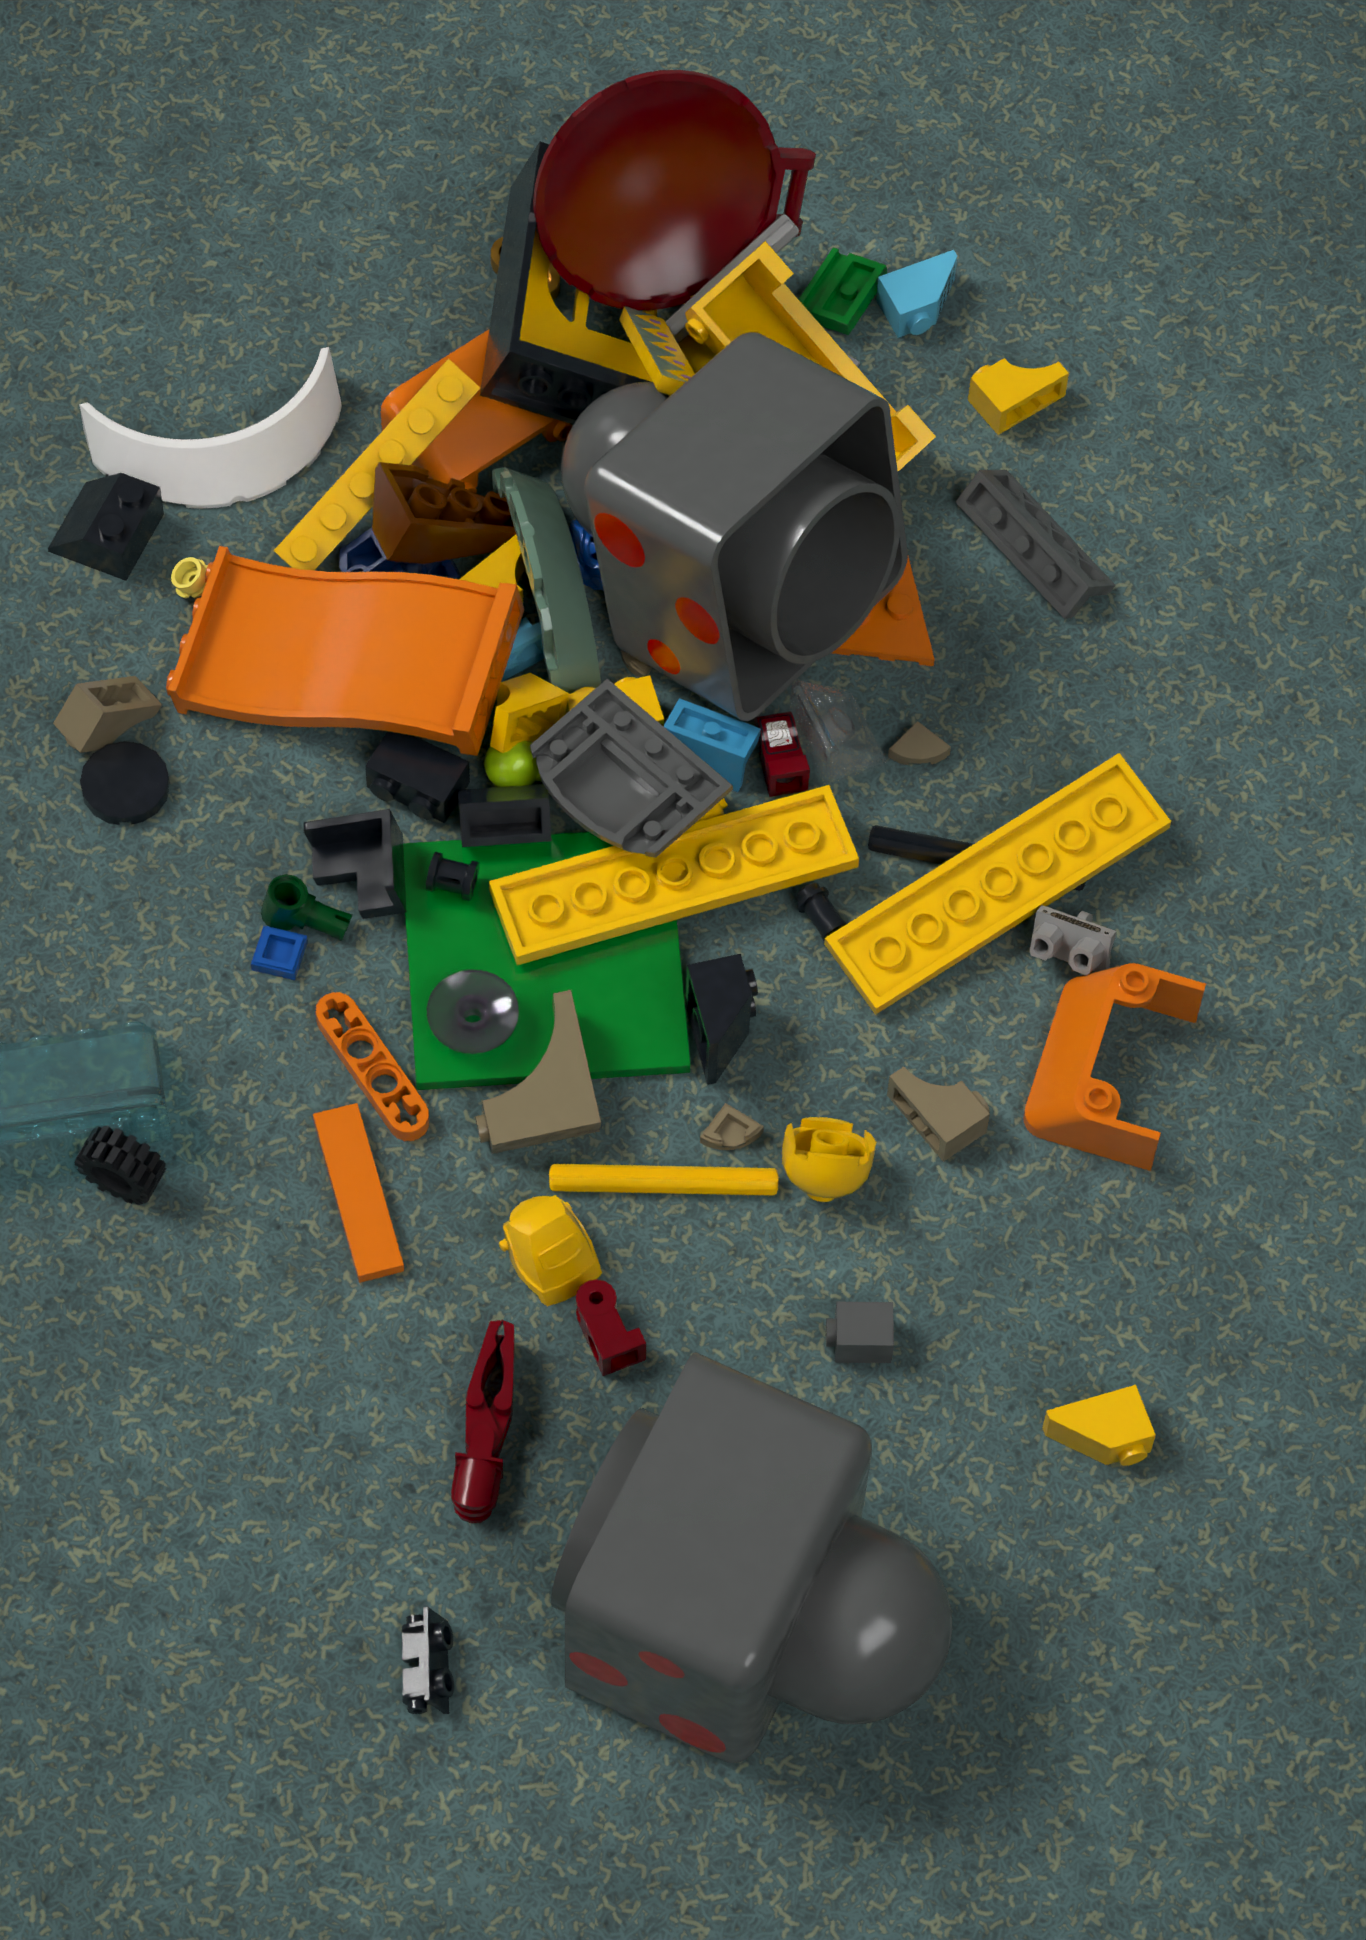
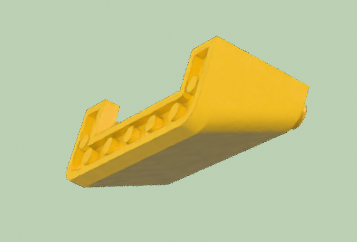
(759, 302)

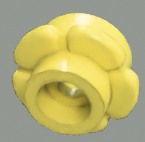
(189, 577)

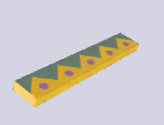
(657, 350)

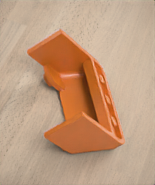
(1083, 1110)

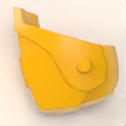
(549, 1248)

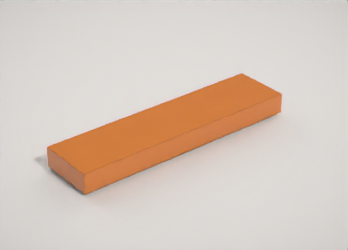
(358, 1192)

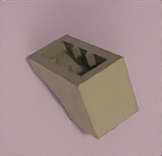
(103, 711)
(942, 1115)

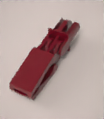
(480, 1470)

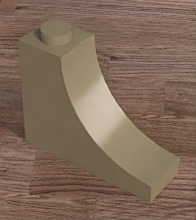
(553, 1100)

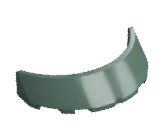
(554, 579)

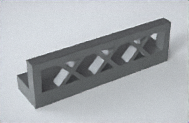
(1033, 541)

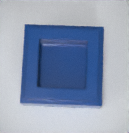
(279, 952)

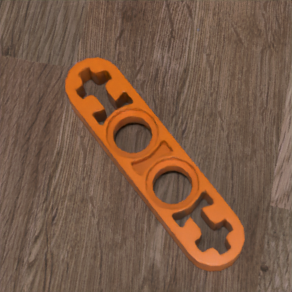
(376, 1064)

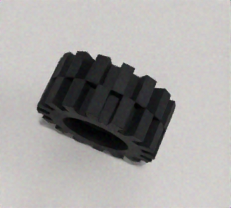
(120, 1165)

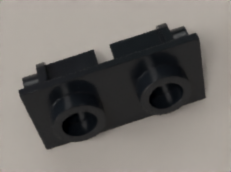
(427, 1641)

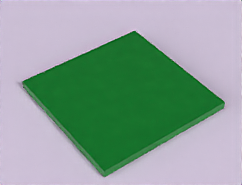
(621, 987)

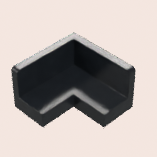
(365, 850)

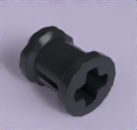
(452, 876)

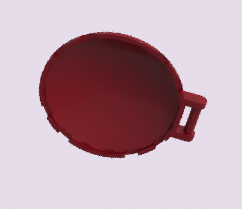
(661, 188)

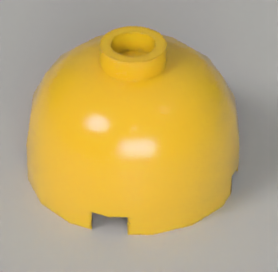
(827, 1157)

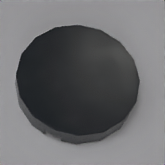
(125, 783)

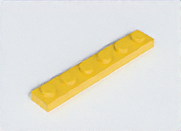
(397, 444)

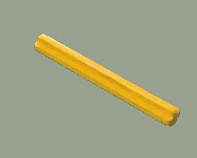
(663, 1179)

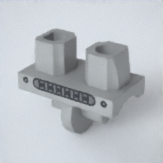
(1072, 939)

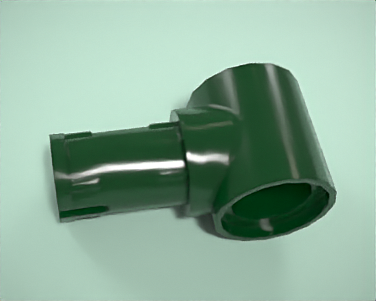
(304, 909)

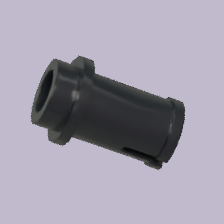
(819, 909)

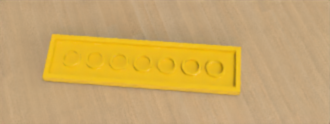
(702, 870)
(997, 883)

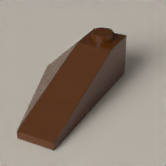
(434, 520)

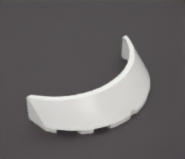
(227, 466)

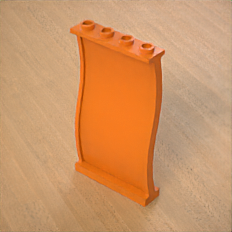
(346, 650)

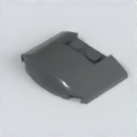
(625, 773)

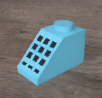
(916, 293)

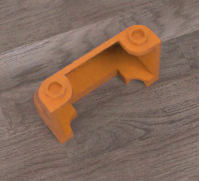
(480, 431)

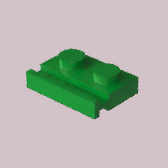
(842, 290)

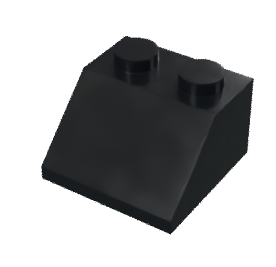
(110, 524)
(719, 1010)

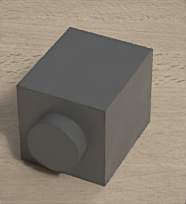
(861, 1332)

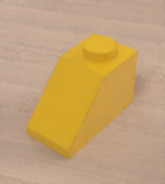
(1104, 1427)

